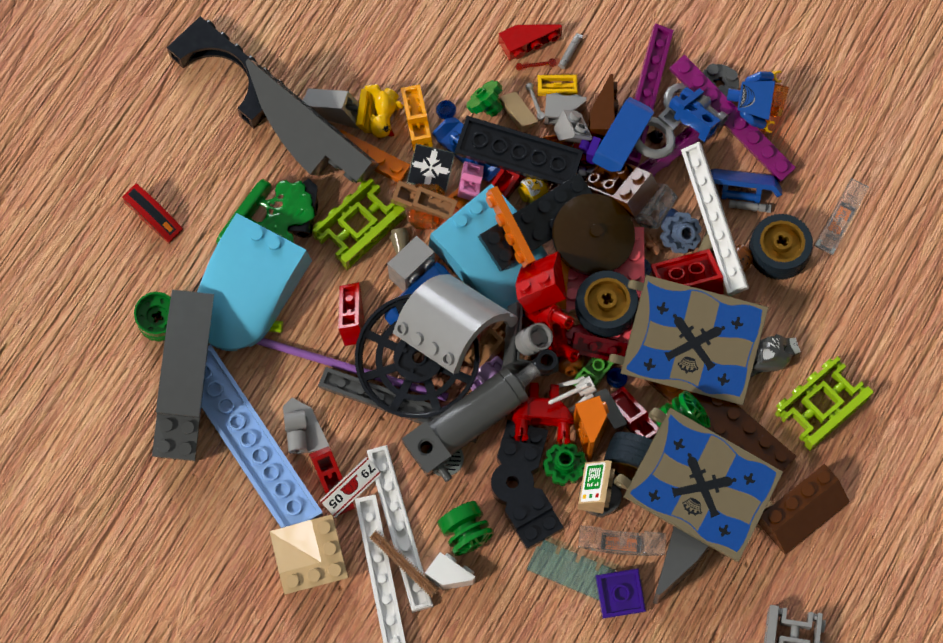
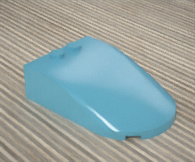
(466, 256)
(250, 281)

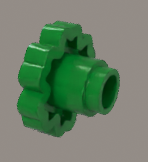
(486, 99)
(567, 472)

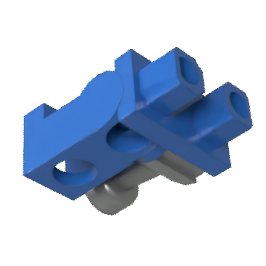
(695, 111)

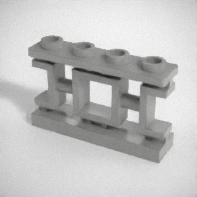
(771, 626)

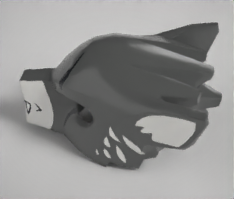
(774, 354)

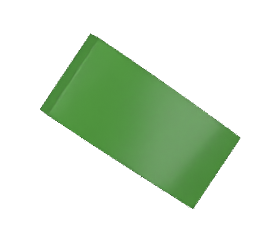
(596, 369)

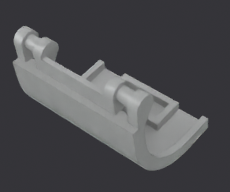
(446, 318)

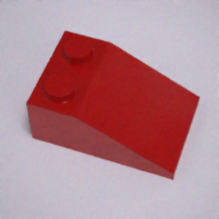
(541, 283)

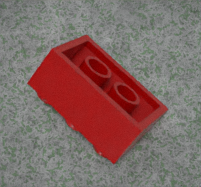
(693, 270)

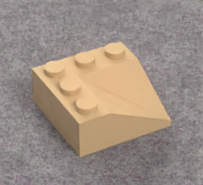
(308, 554)

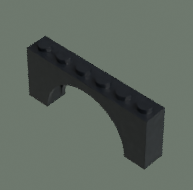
(204, 41)

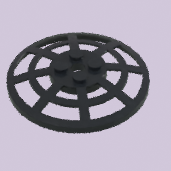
(407, 368)

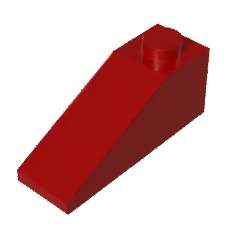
(350, 313)
(327, 471)

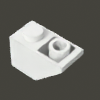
(448, 574)

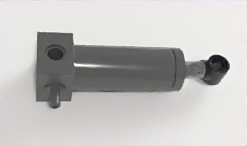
(473, 416)

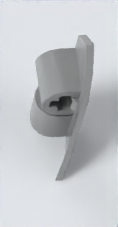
(302, 428)

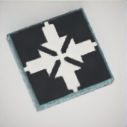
(430, 166)

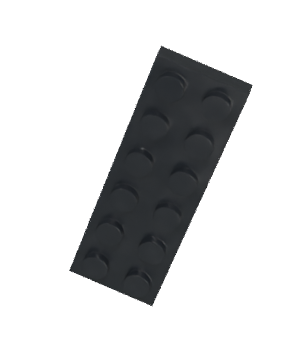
(517, 152)
(533, 221)

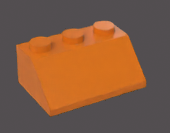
(590, 424)

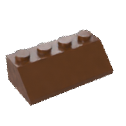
(804, 509)

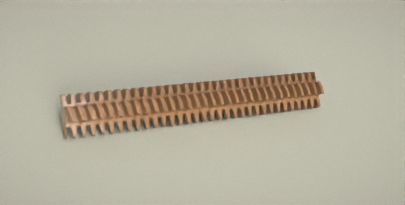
(404, 563)

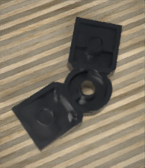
(526, 506)

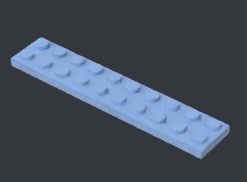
(255, 447)

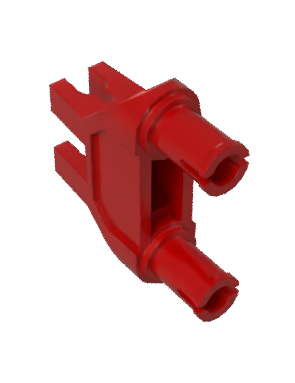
(557, 322)
(540, 412)

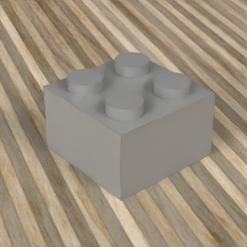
(410, 263)

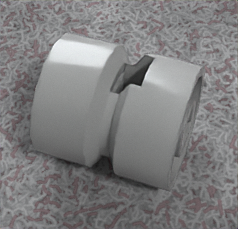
(533, 339)

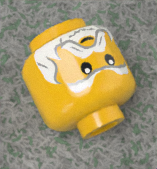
(532, 189)

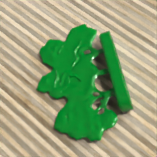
(294, 211)

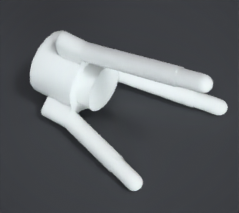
(585, 387)

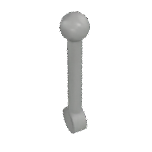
(540, 115)

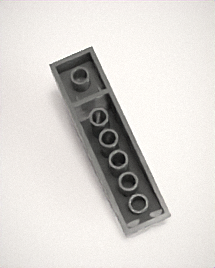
(305, 132)
(182, 375)
(680, 560)

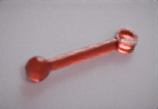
(552, 62)

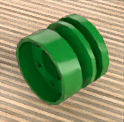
(150, 307)
(689, 407)
(464, 525)

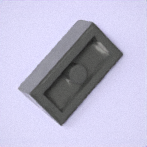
(614, 416)

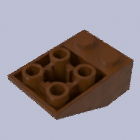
(604, 109)
(629, 187)

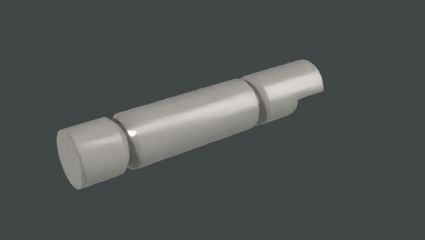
(570, 50)
(750, 206)

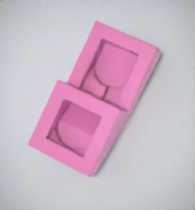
(470, 180)

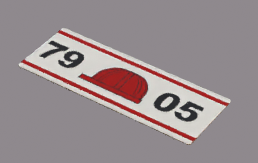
(350, 487)

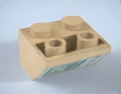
(594, 486)

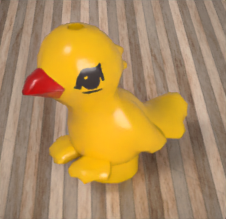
(385, 105)

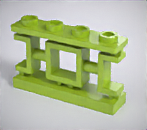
(370, 234)
(834, 414)

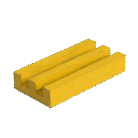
(557, 87)
(365, 109)

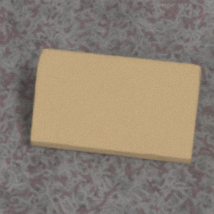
(518, 111)

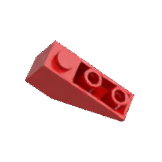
(524, 38)

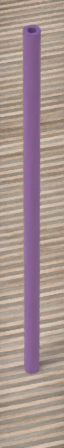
(338, 364)

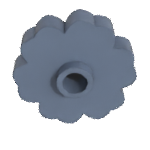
(680, 232)

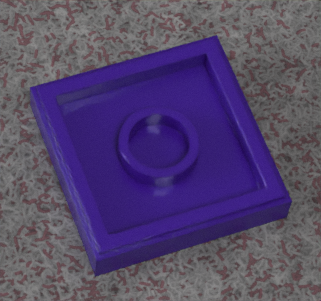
(620, 593)

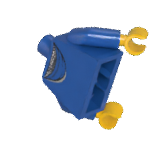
(756, 98)

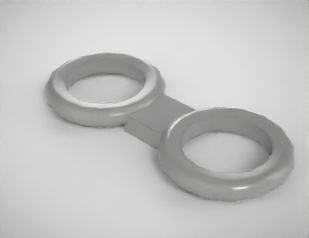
(666, 124)

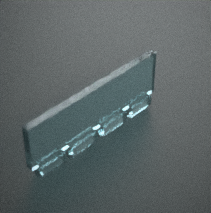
(565, 570)

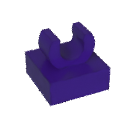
(589, 149)

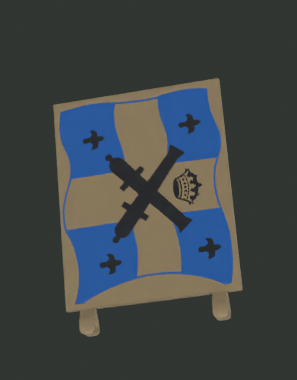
(693, 339)
(701, 484)

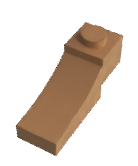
(423, 200)
(490, 344)

